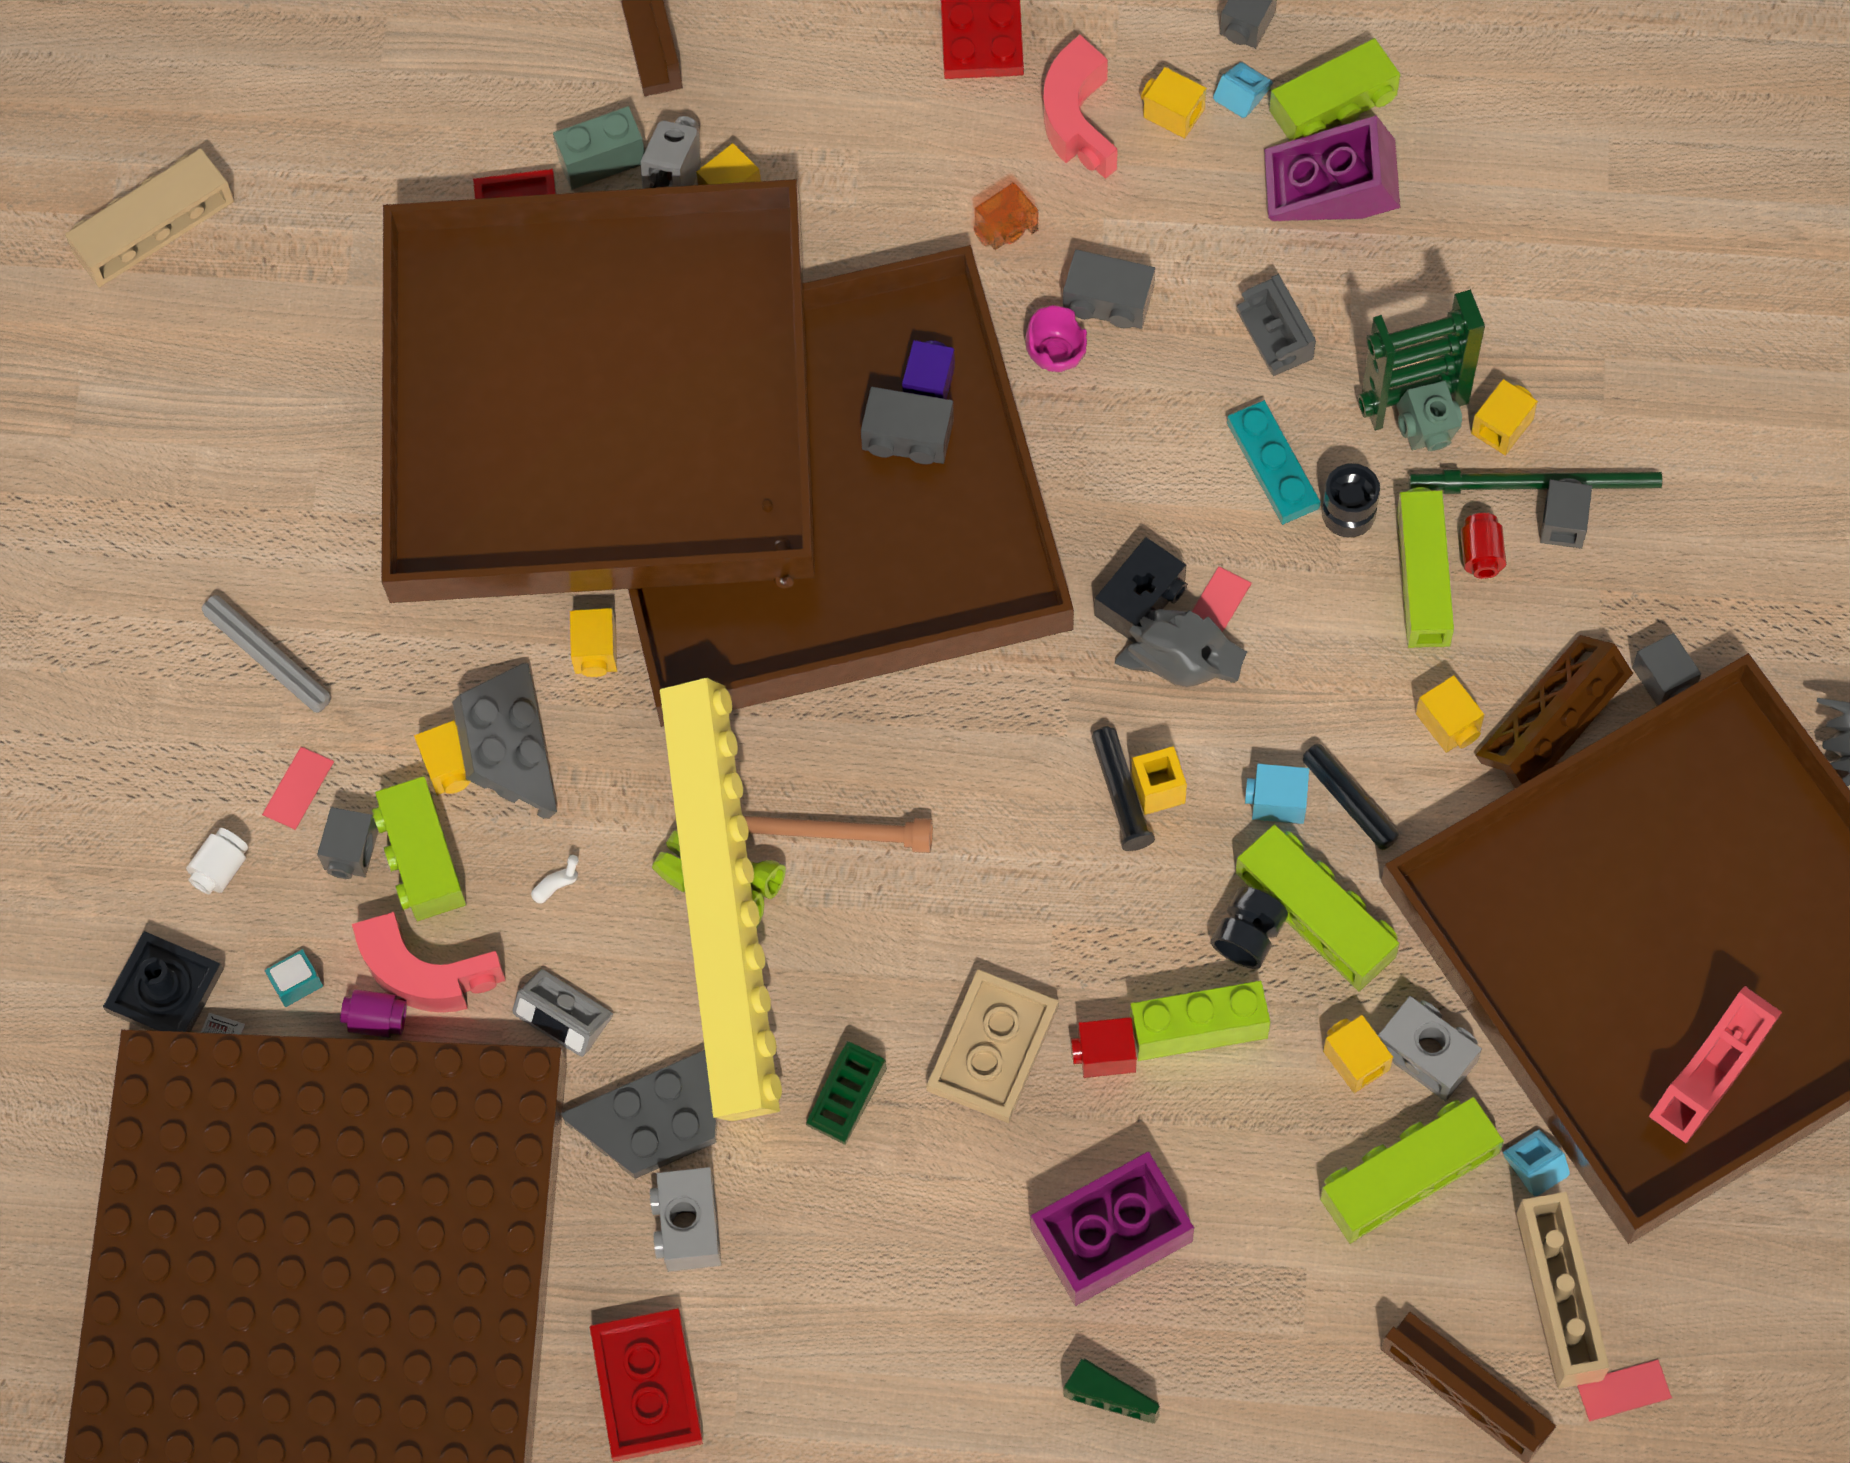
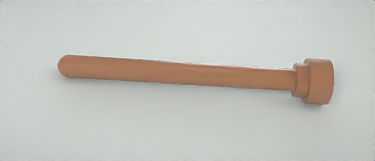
(914, 834)

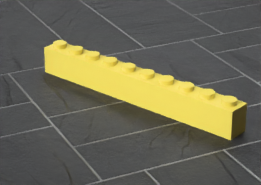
(720, 901)

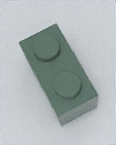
(599, 147)

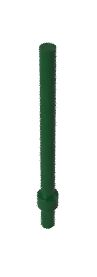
(1453, 481)

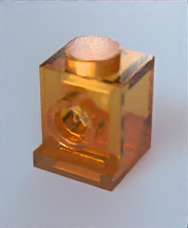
(1005, 217)

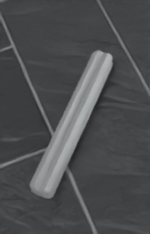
(266, 653)

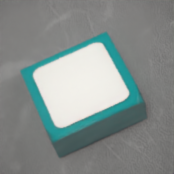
(293, 978)

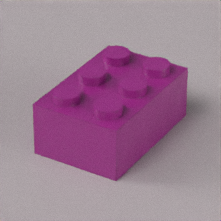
(1112, 1228)

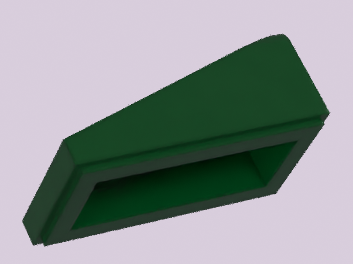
(850, 1054)
(1104, 1391)

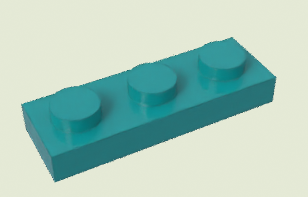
(1273, 462)

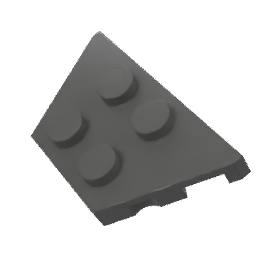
(505, 740)
(651, 1117)

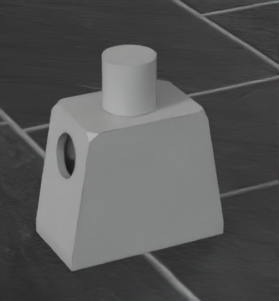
(674, 150)

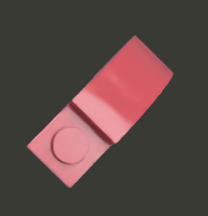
(1070, 80)
(415, 981)
(1715, 1065)

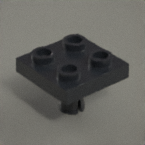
(163, 986)

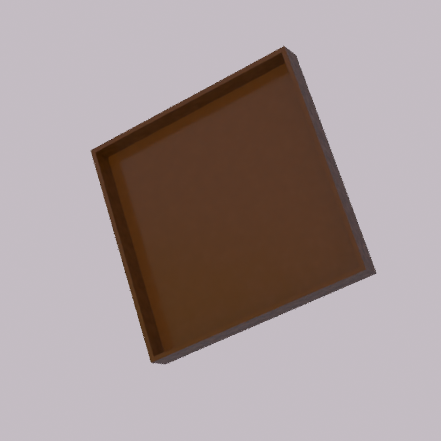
(594, 392)
(904, 551)
(1624, 912)
(319, 1252)

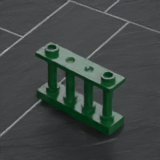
(1457, 362)

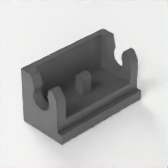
(1276, 326)

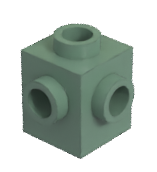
(1429, 416)

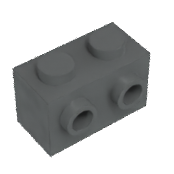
(1109, 289)
(907, 426)

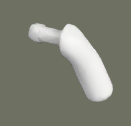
(555, 881)

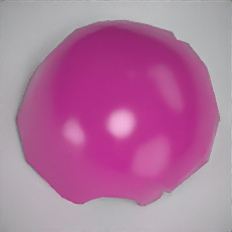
(1055, 339)

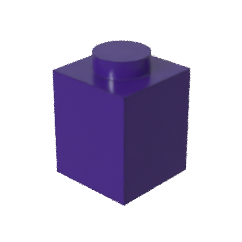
(929, 369)

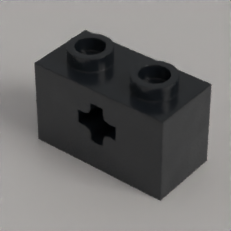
(1145, 569)

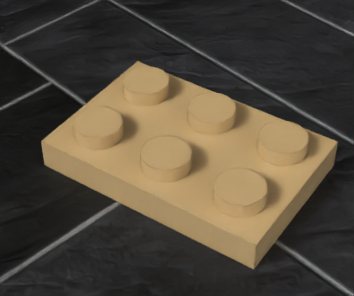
(992, 1046)

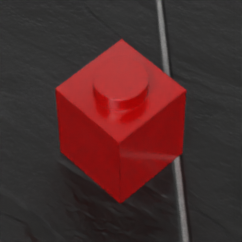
(1105, 1047)

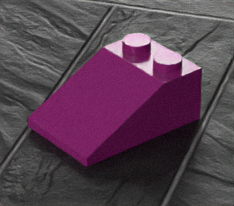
(1334, 174)

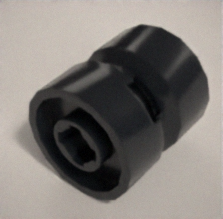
(1350, 500)
(1251, 924)

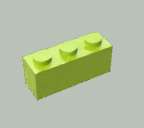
(1335, 92)
(418, 849)
(1200, 1020)

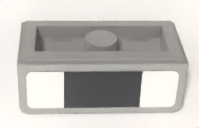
(561, 1012)

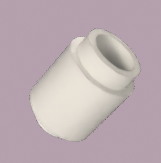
(217, 861)

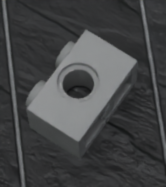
(1437, 1071)
(699, 1243)

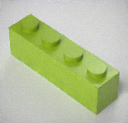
(1318, 907)
(1410, 1169)

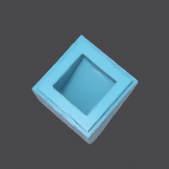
(1241, 89)
(1537, 1162)

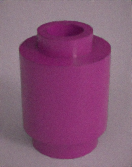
(374, 1013)

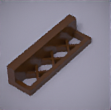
(652, 46)
(1562, 713)
(1468, 1387)

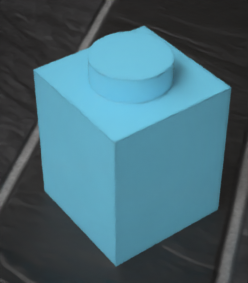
(1278, 793)

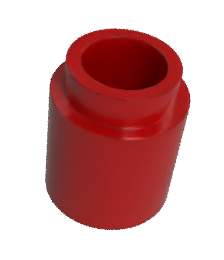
(1483, 545)

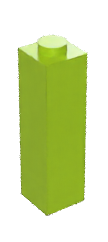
(1425, 568)

